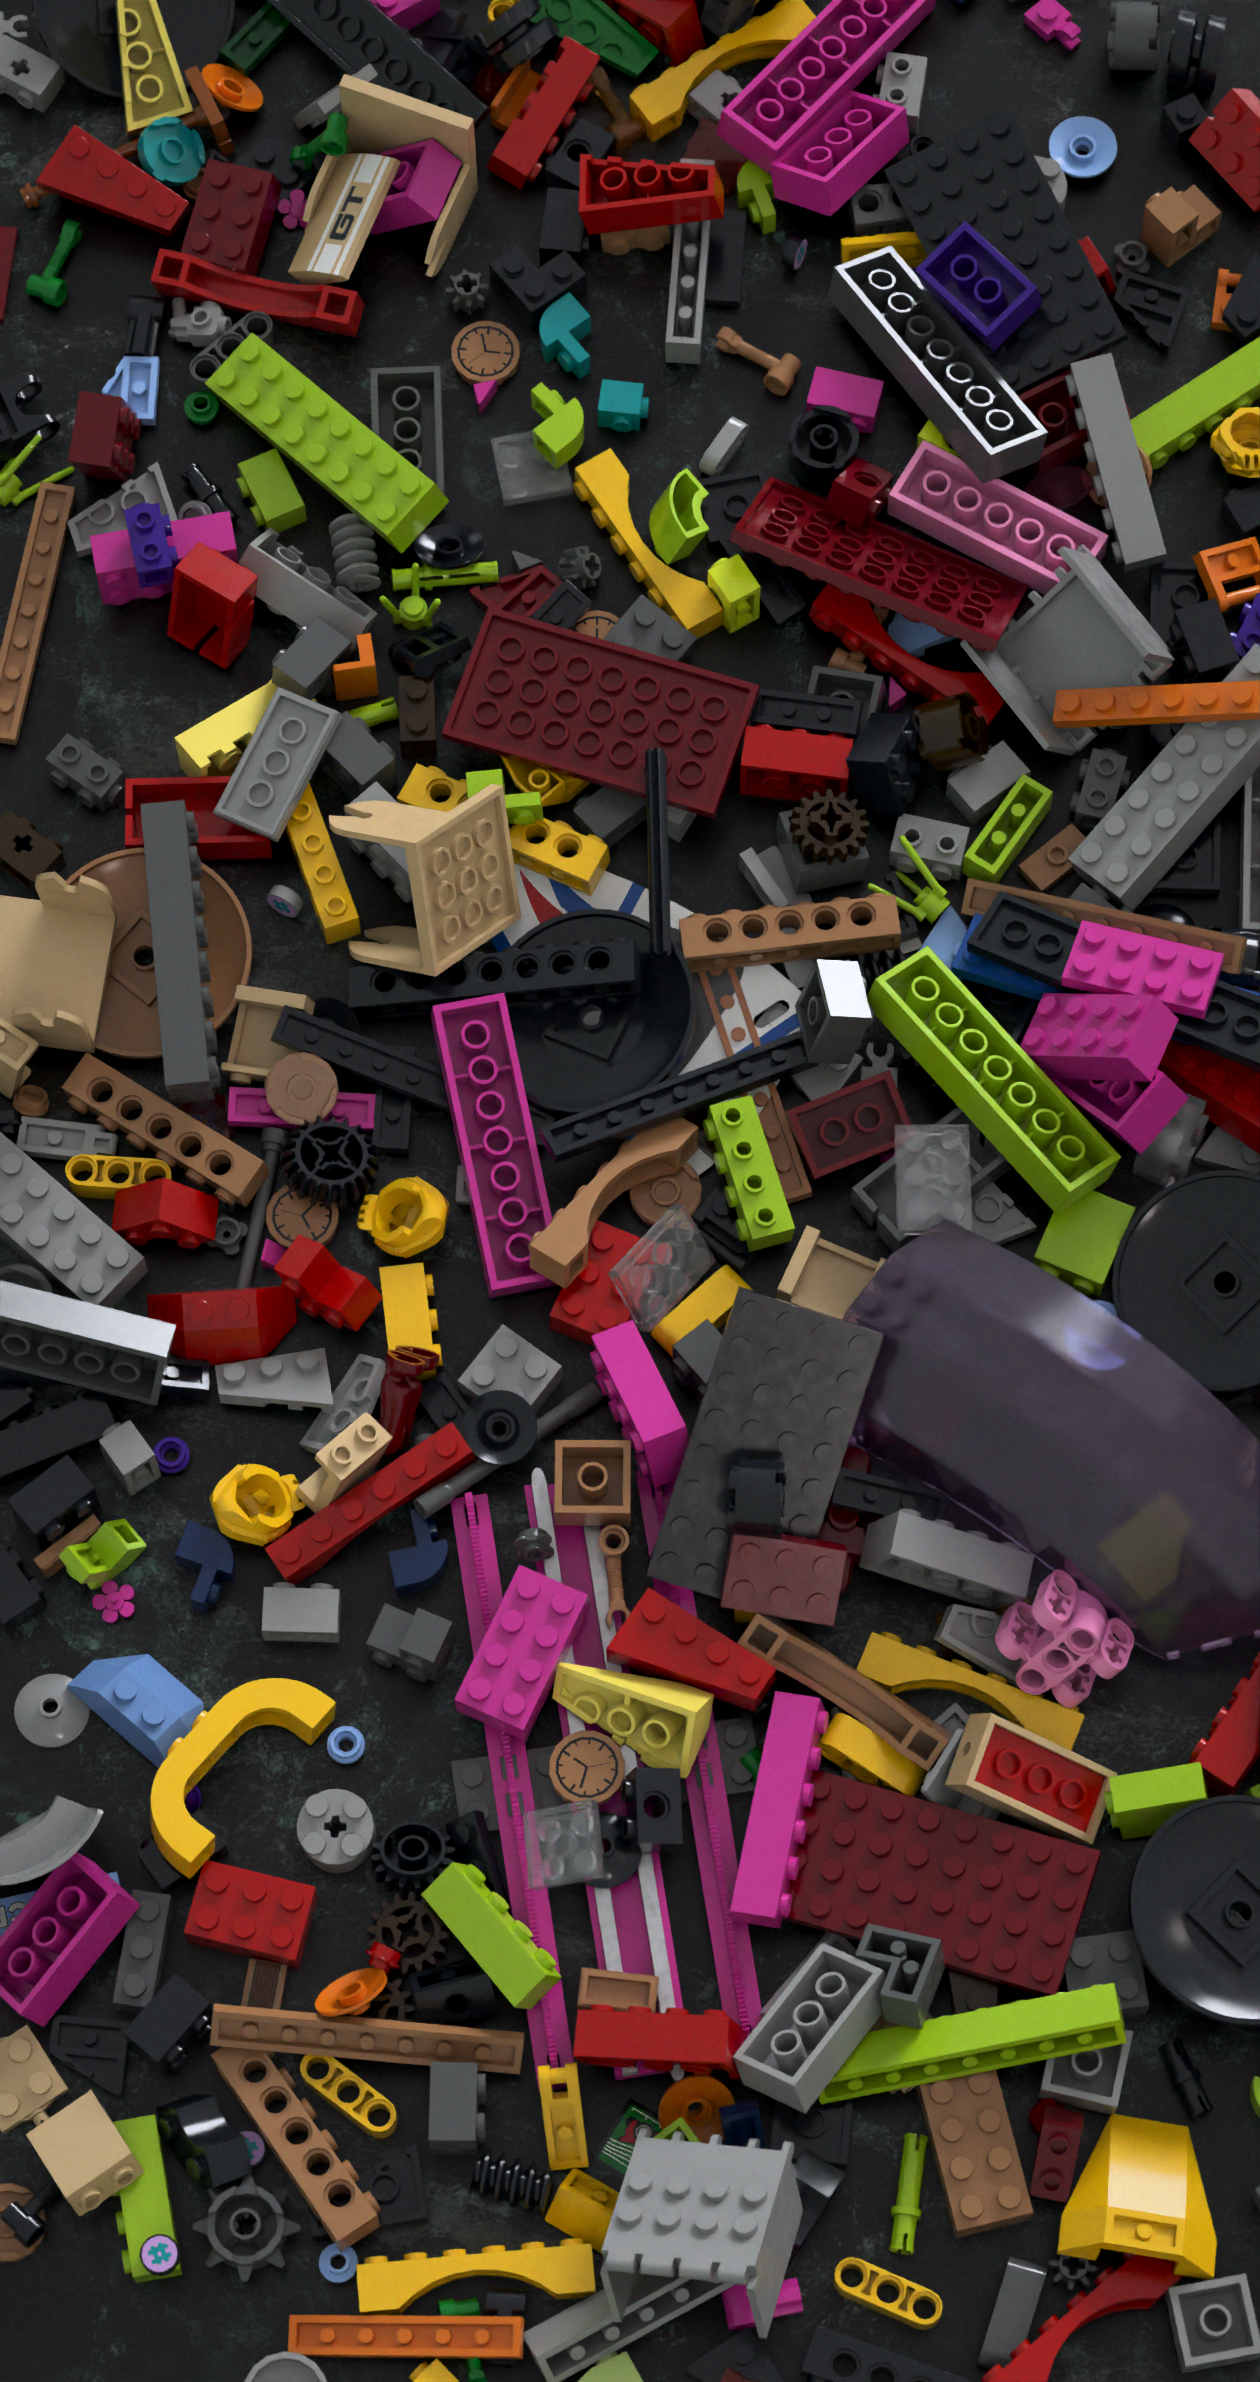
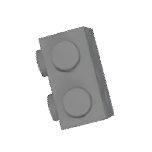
(903, 84)
(936, 842)

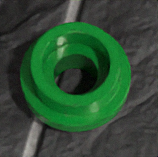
(205, 415)

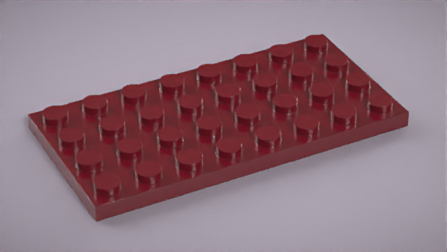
(880, 565)
(598, 708)
(985, 1888)

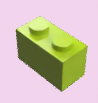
(271, 492)

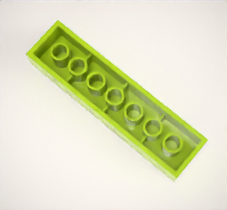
(327, 442)
(992, 1080)

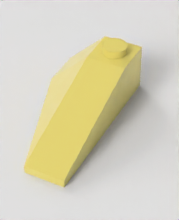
(648, 1714)

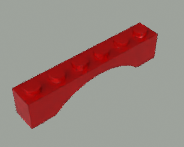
(305, 305)
(859, 629)
(329, 1530)
(1132, 2286)

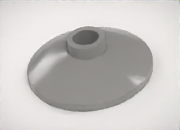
(54, 1728)

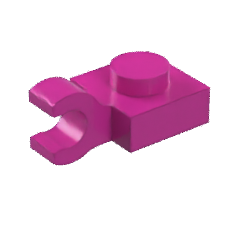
(1052, 19)

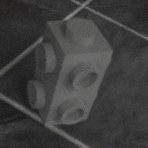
(87, 773)
(1103, 780)

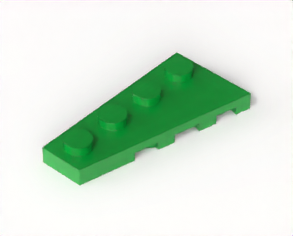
(601, 31)

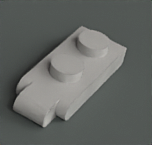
(63, 1139)

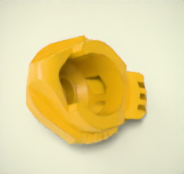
(1239, 442)
(405, 1216)
(255, 1503)

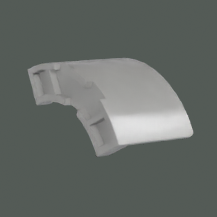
(48, 1842)

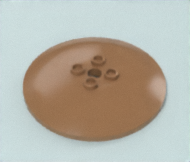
(130, 1003)

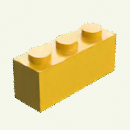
(407, 1309)

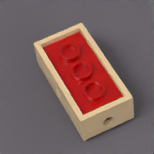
(1030, 1778)

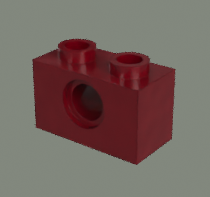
(859, 493)
(1056, 2154)

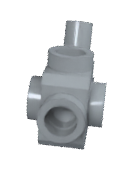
(199, 327)

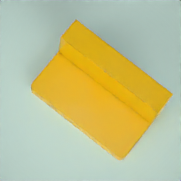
(583, 2208)

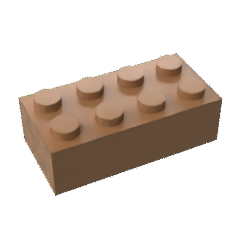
(975, 2153)

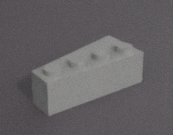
(303, 590)

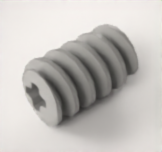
(354, 554)

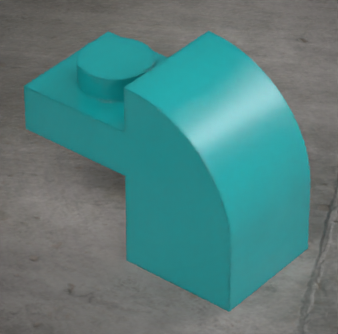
(560, 331)

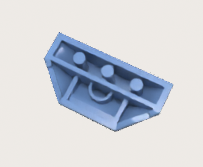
(139, 1702)

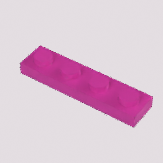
(250, 1109)

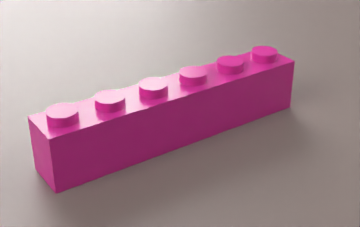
(778, 1810)

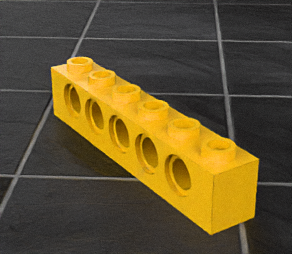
(321, 871)
(578, 872)

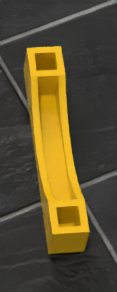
(667, 98)
(686, 600)
(909, 1668)
(394, 2285)

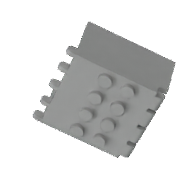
(1072, 639)
(704, 2214)

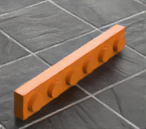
(1157, 704)
(407, 2336)

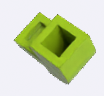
(756, 193)
(563, 429)
(520, 808)
(104, 1554)

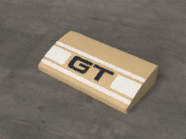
(343, 218)

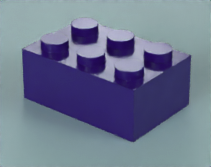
(979, 286)

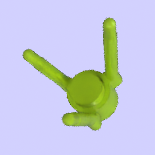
(11, 483)
(413, 609)
(929, 902)

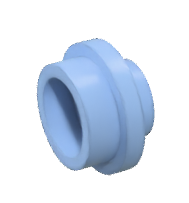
(345, 1733)
(338, 2275)

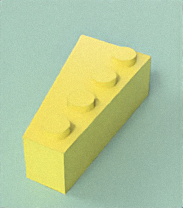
(148, 67)
(220, 740)

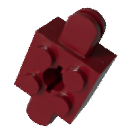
(847, 1526)

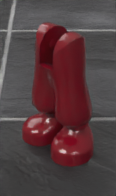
(402, 1391)

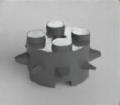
(245, 2250)

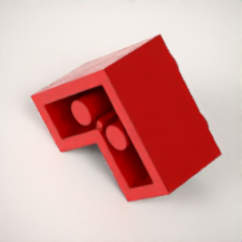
(165, 1211)
(325, 1285)

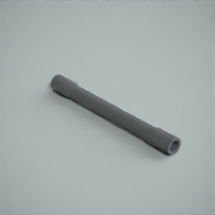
(446, 1491)

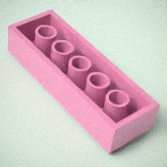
(988, 519)

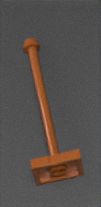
(204, 114)

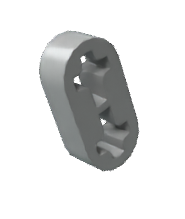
(723, 447)

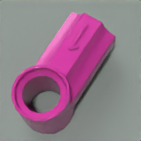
(739, 2310)

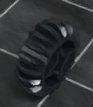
(332, 1180)

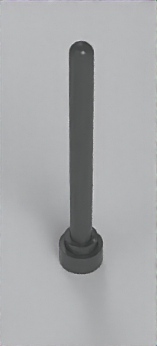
(272, 1144)

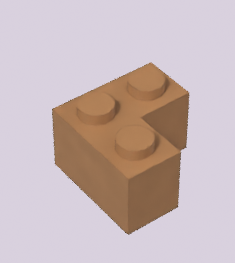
(1177, 223)

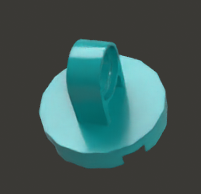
(171, 151)

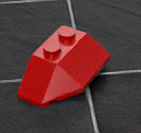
(225, 1323)

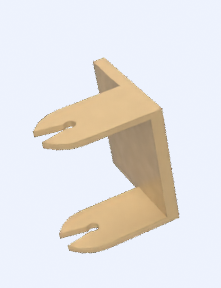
(389, 120)
(457, 877)
(57, 960)

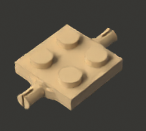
(26, 2080)

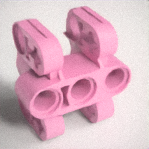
(1061, 1637)

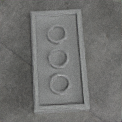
(277, 764)

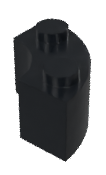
(203, 2140)
(816, 2185)

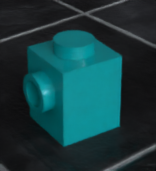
(622, 405)

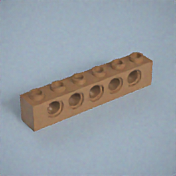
(807, 943)
(94, 1077)
(343, 2224)

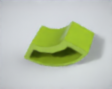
(677, 518)

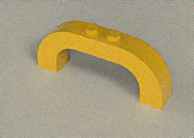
(253, 1704)

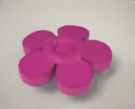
(295, 209)
(114, 1601)

